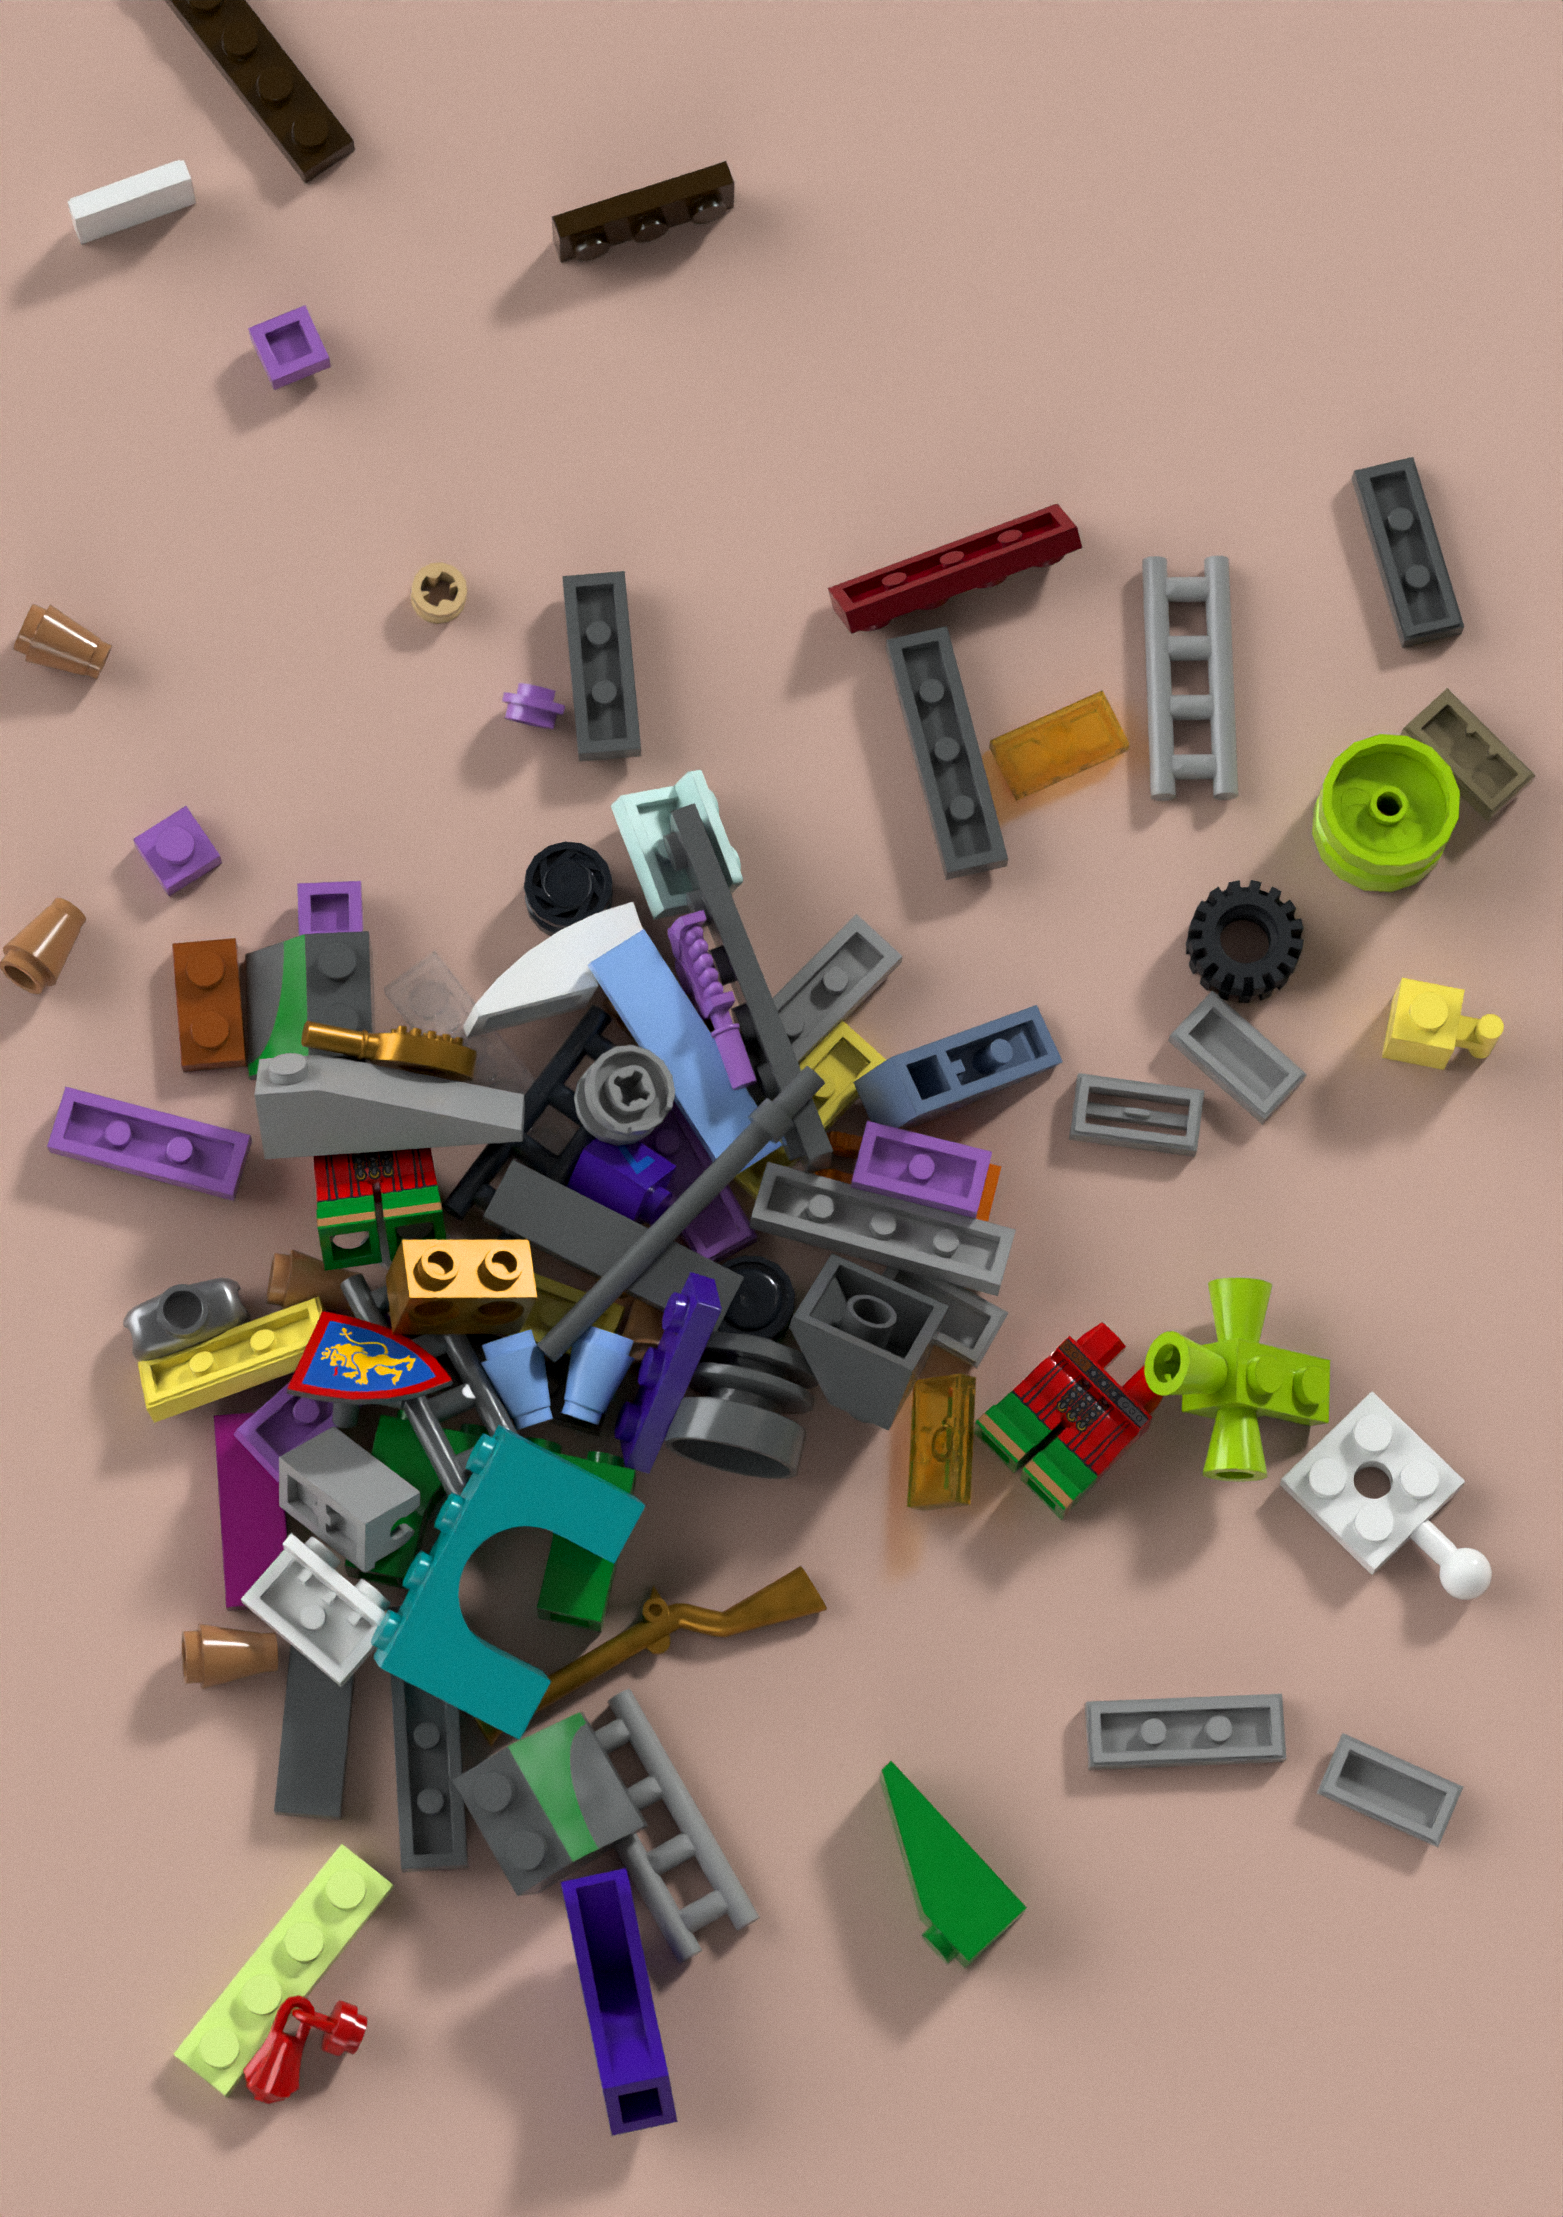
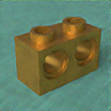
(461, 1286)

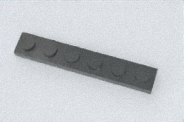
(737, 965)

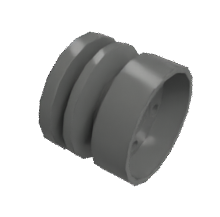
(740, 1419)

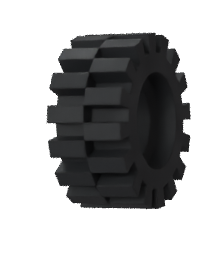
(1255, 906)

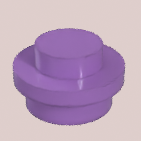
(533, 706)

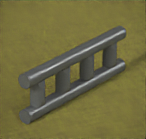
(428, 1414)

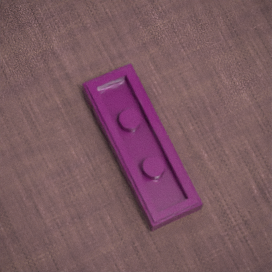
(249, 1512)

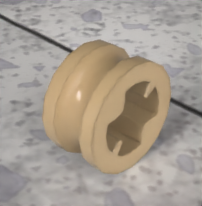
(431, 576)

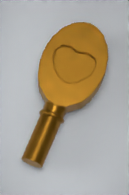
(399, 1049)

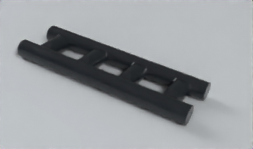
(545, 1091)

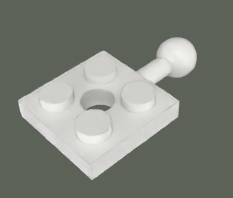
(1379, 1527)

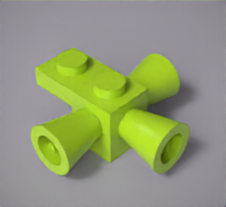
(1239, 1379)

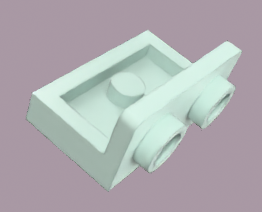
(646, 819)

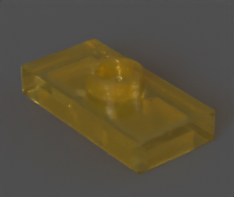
(1059, 745)
(941, 1442)

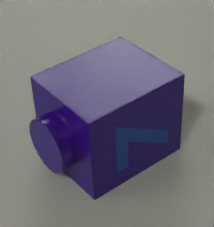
(624, 1179)

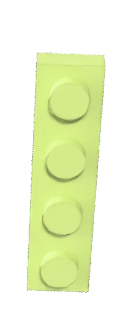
(284, 1966)

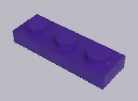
(667, 1371)

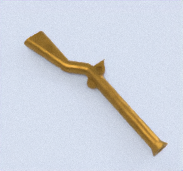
(777, 1602)

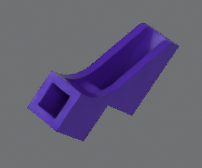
(619, 2002)

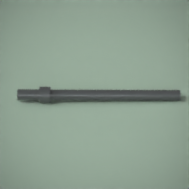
(769, 1123)

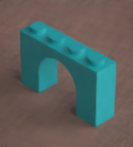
(509, 1488)

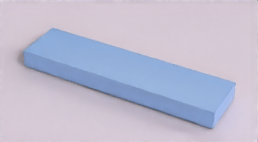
(671, 1028)

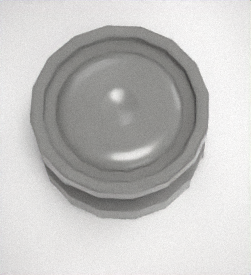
(624, 1095)

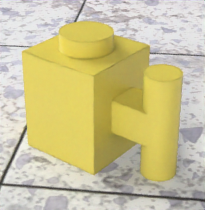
(1428, 1025)

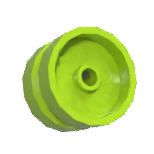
(1391, 777)

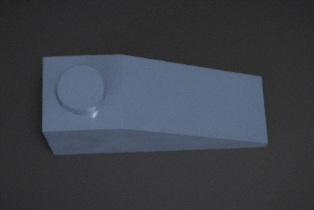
(957, 1070)

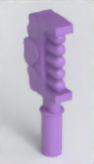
(706, 994)

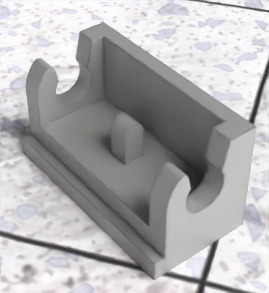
(346, 1497)

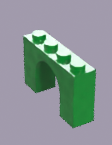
(574, 1580)

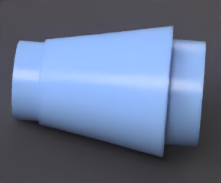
(595, 1372)
(519, 1378)

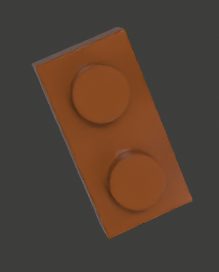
(209, 1005)

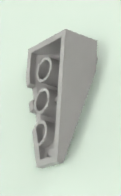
(358, 1107)

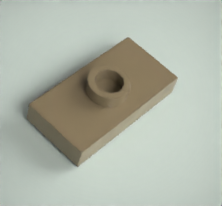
(1481, 764)

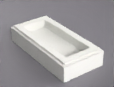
(131, 201)

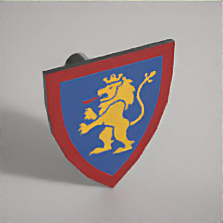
(363, 1364)

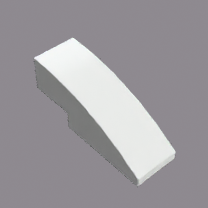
(553, 974)

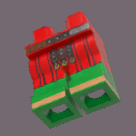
(352, 1186)
(1086, 1402)

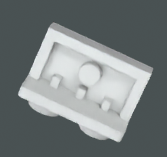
(318, 1608)

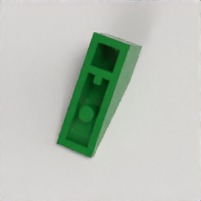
(951, 1884)

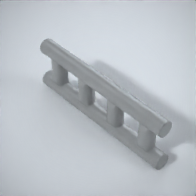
(1165, 707)
(694, 1839)

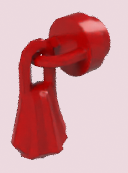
(276, 2066)

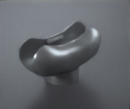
(184, 1317)

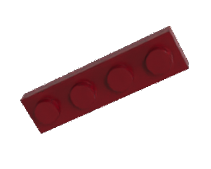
(954, 568)

